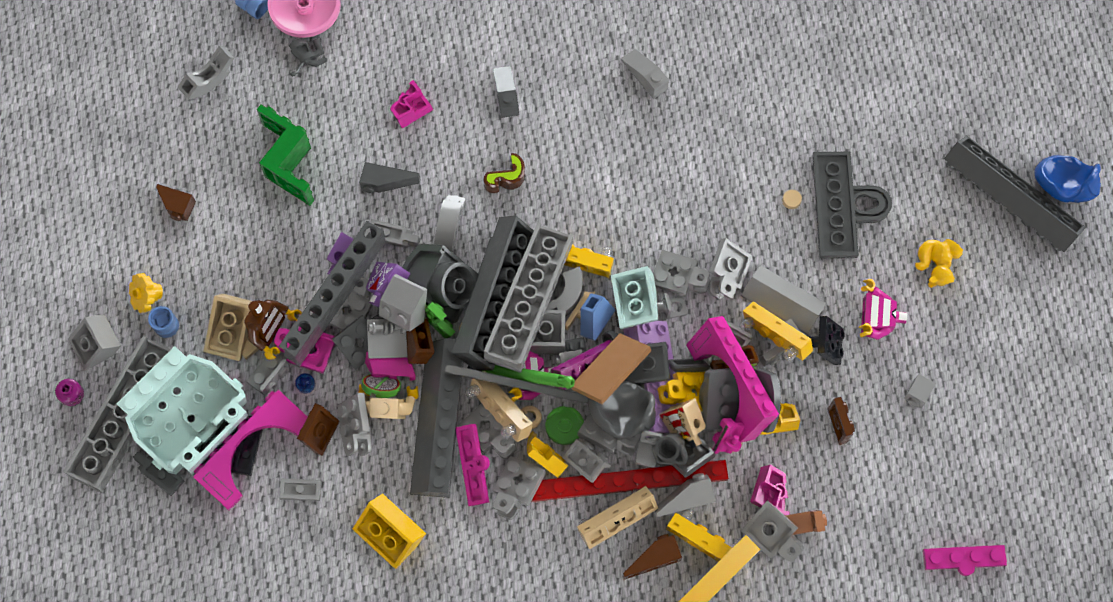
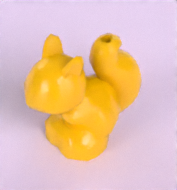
(941, 254)

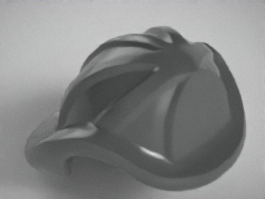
(625, 411)

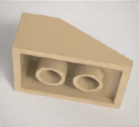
(227, 327)

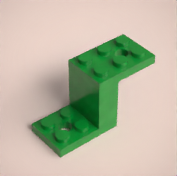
(285, 154)

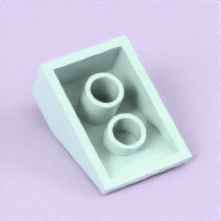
(635, 297)

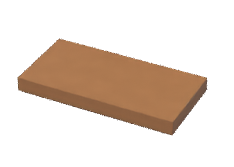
(611, 368)

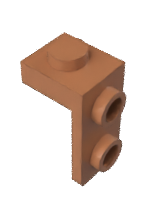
(808, 521)

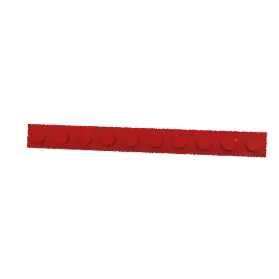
(624, 481)

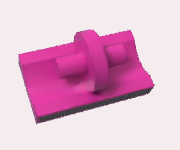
(729, 437)

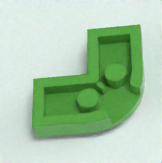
(436, 316)

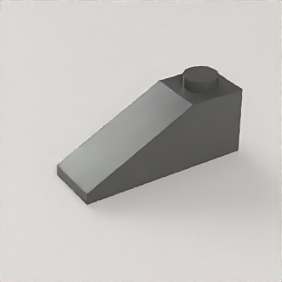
(506, 91)
(384, 178)

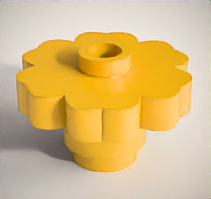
(144, 292)

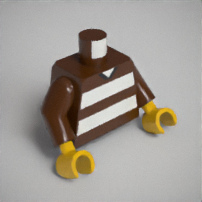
(264, 321)

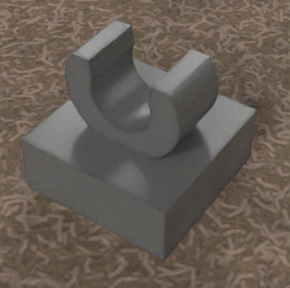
(575, 344)

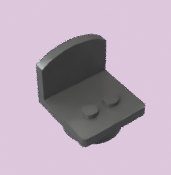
(444, 276)
(721, 396)

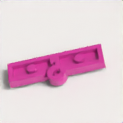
(473, 464)
(964, 558)

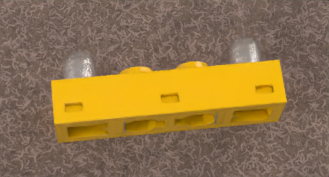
(591, 262)
(781, 333)
(698, 536)

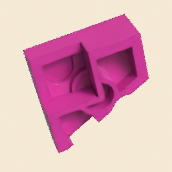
(410, 106)
(390, 367)
(770, 487)

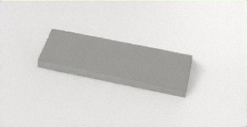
(783, 299)

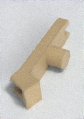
(577, 311)

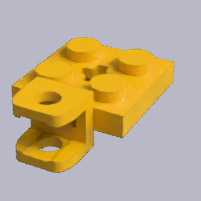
(681, 388)

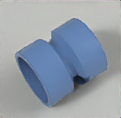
(255, 8)
(163, 322)

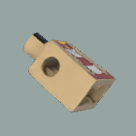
(685, 420)

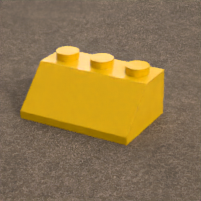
(388, 530)

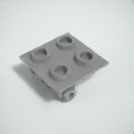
(386, 339)

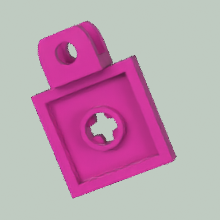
(317, 360)

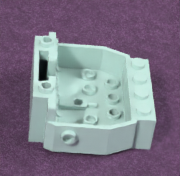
(166, 431)

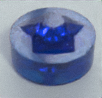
(305, 383)

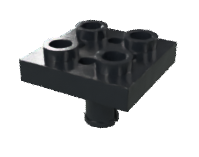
(829, 340)

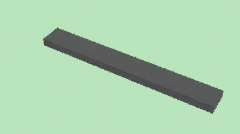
(515, 383)

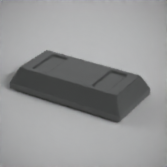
(688, 365)

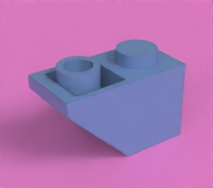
(594, 316)

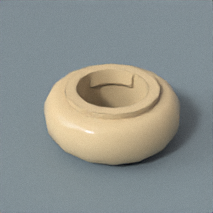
(536, 411)

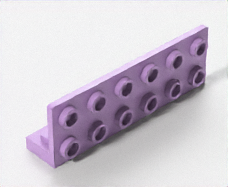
(647, 334)

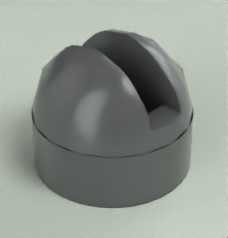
(609, 335)

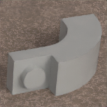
(208, 77)
(448, 221)
(572, 292)

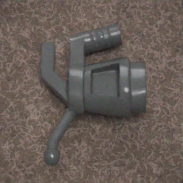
(302, 51)

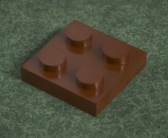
(840, 421)
(318, 429)

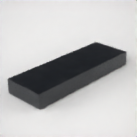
(246, 454)

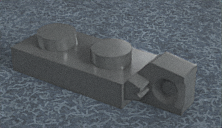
(166, 481)

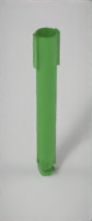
(534, 376)

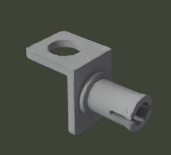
(665, 306)
(645, 455)

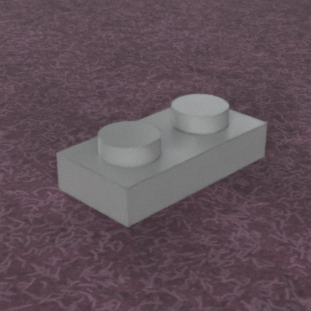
(300, 489)

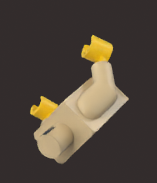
(390, 407)

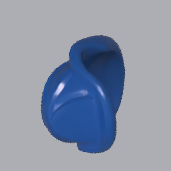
(1068, 178)

